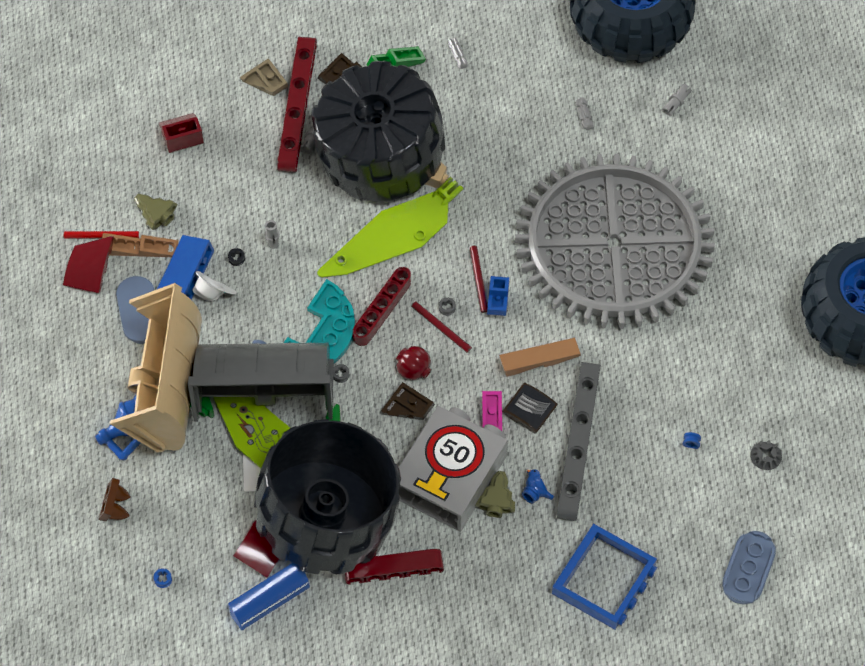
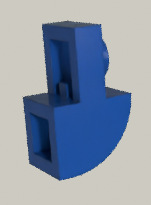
(498, 295)

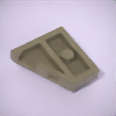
(265, 78)

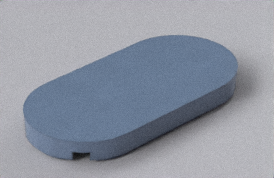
(133, 323)
(749, 567)

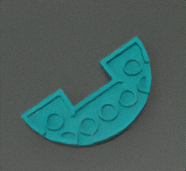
(336, 320)

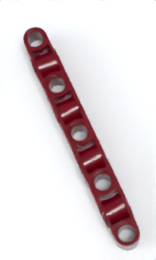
(297, 104)

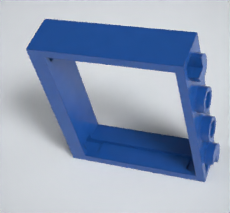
(588, 607)

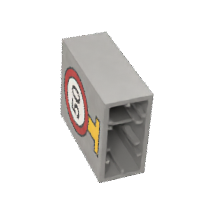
(451, 466)

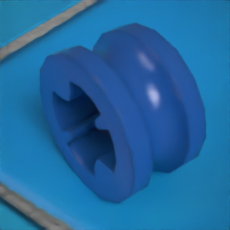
(691, 440)
(162, 571)

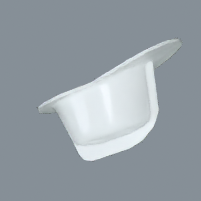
(210, 289)

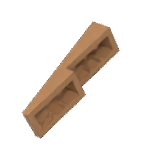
(145, 246)
(534, 357)

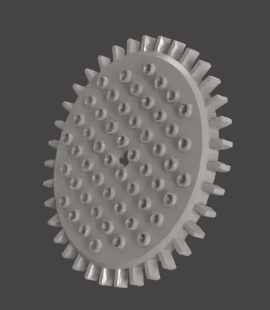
(593, 299)

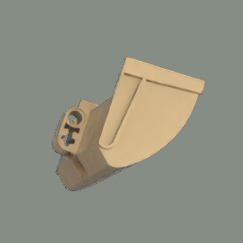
(164, 371)

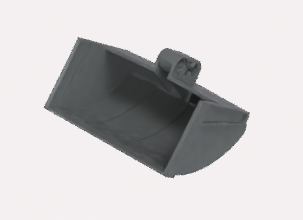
(262, 372)

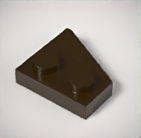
(408, 404)

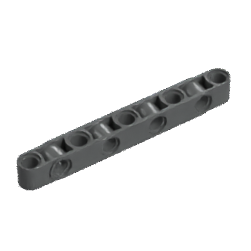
(578, 441)

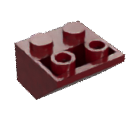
(181, 132)

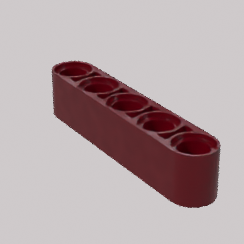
(383, 298)
(398, 564)

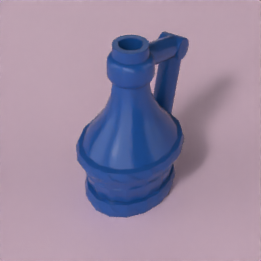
(107, 434)

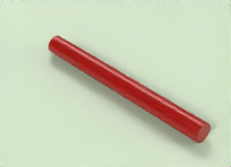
(97, 234)

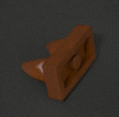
(109, 508)

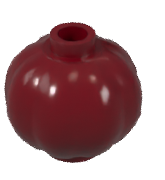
(413, 363)

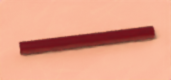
(479, 279)
(442, 327)

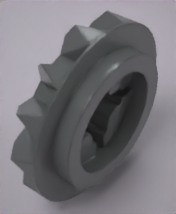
(766, 463)

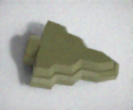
(156, 210)
(497, 497)

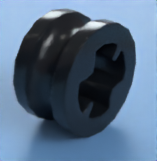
(240, 260)

